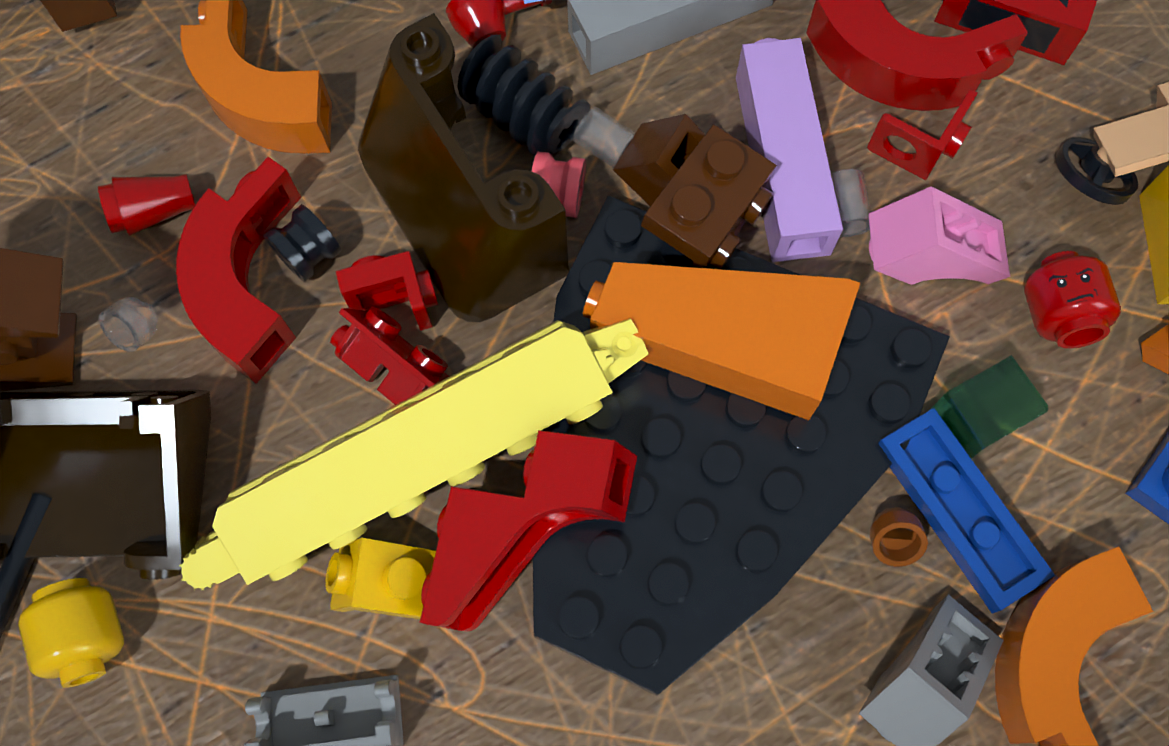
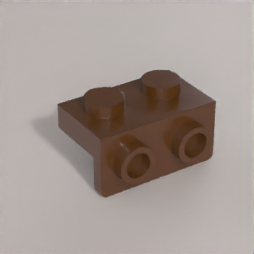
(710, 199)

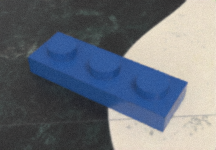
(965, 512)

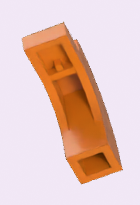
(263, 106)
(1048, 643)

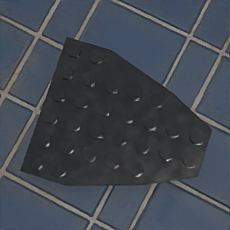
(721, 485)

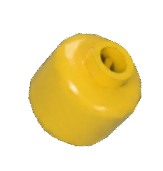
(70, 632)

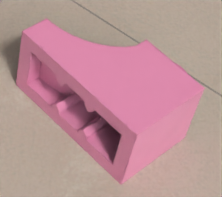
(937, 239)

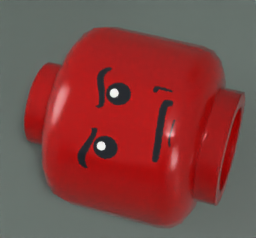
(1072, 299)

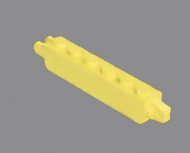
(410, 449)

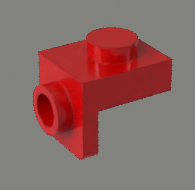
(388, 282)

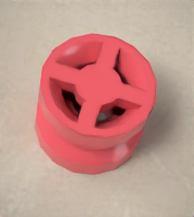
(564, 178)

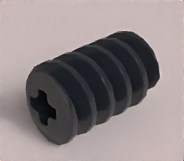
(518, 99)

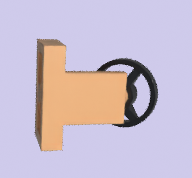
(1118, 152)

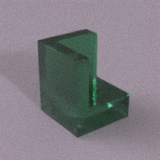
(990, 406)

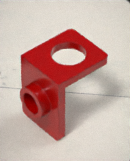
(927, 147)

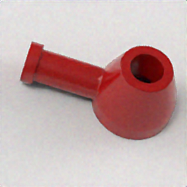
(482, 18)

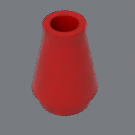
(142, 202)

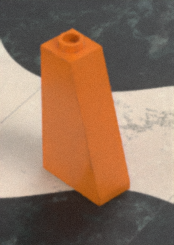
(732, 328)

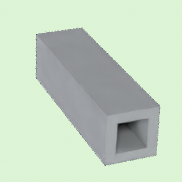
(625, 29)

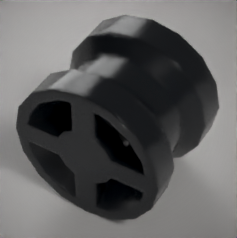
(303, 243)

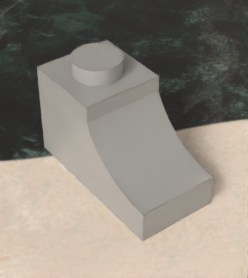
(934, 678)

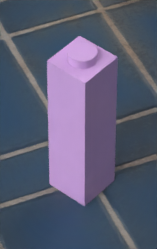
(786, 130)

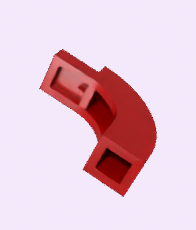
(905, 67)
(216, 263)

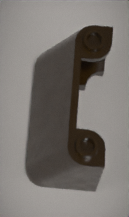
(476, 238)
(118, 473)

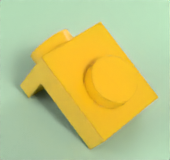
(378, 578)

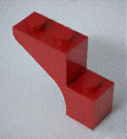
(494, 536)

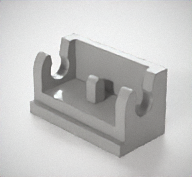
(330, 714)

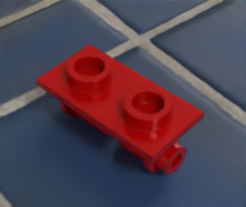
(375, 343)

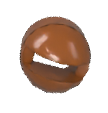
(893, 542)

